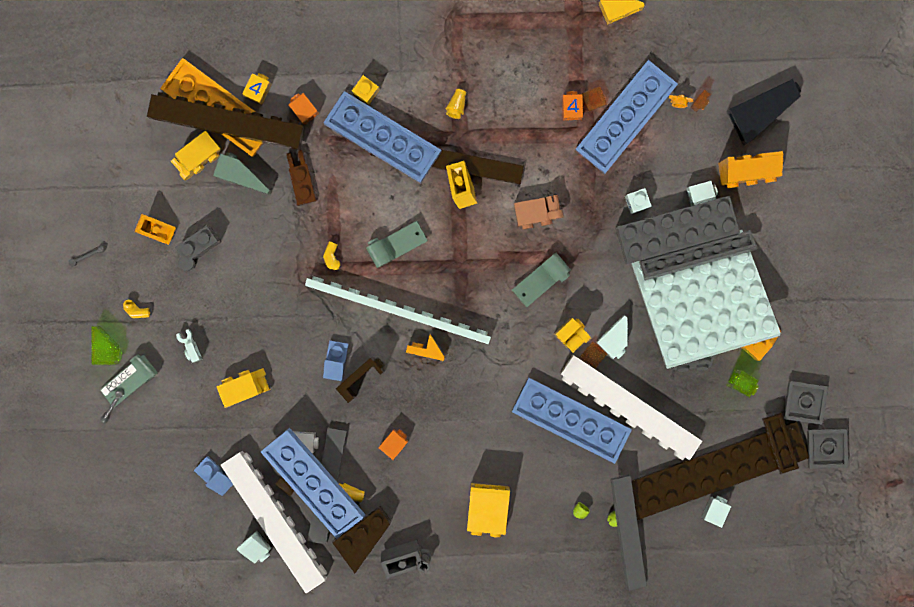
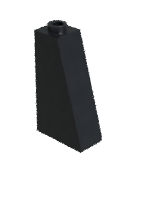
(757, 113)

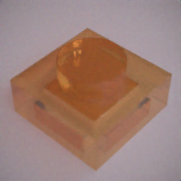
(594, 99)
(701, 101)
(593, 355)

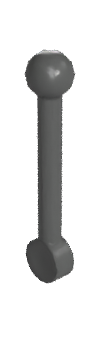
(73, 262)
(119, 394)

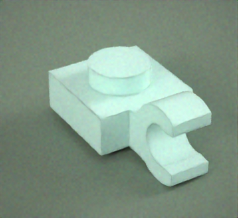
(191, 351)

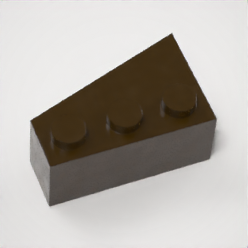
(362, 537)

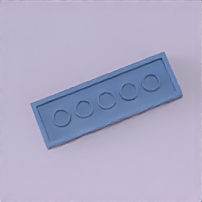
(626, 116)
(382, 137)
(571, 420)
(313, 483)

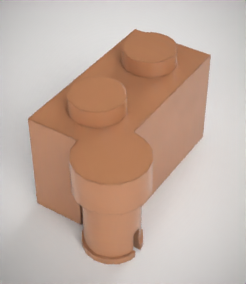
(537, 211)

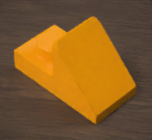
(155, 229)
(432, 350)

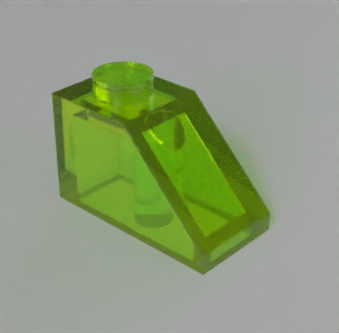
(104, 348)
(743, 383)

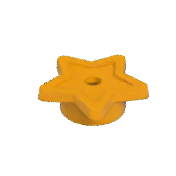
(680, 101)

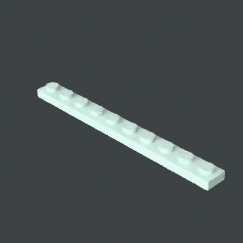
(390, 306)

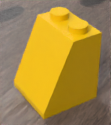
(488, 509)

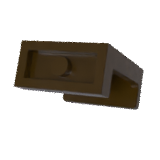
(344, 387)

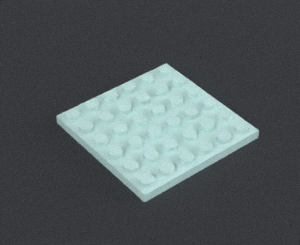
(708, 309)

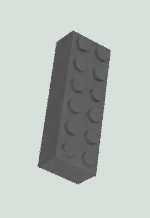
(677, 230)

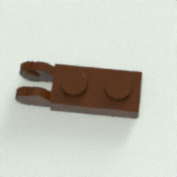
(301, 180)

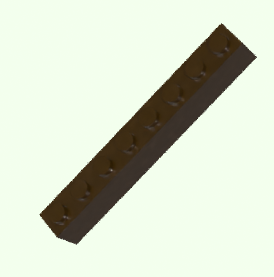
(226, 122)

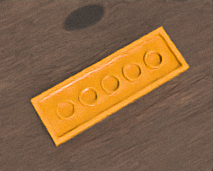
(195, 85)

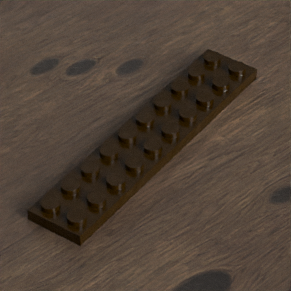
(710, 473)

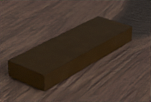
(780, 443)

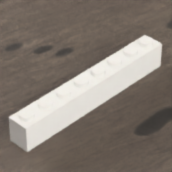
(631, 407)
(274, 522)

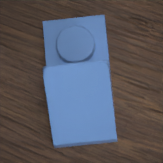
(335, 360)
(214, 476)

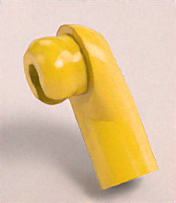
(329, 257)
(134, 311)

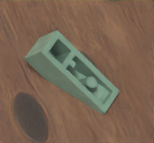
(234, 171)

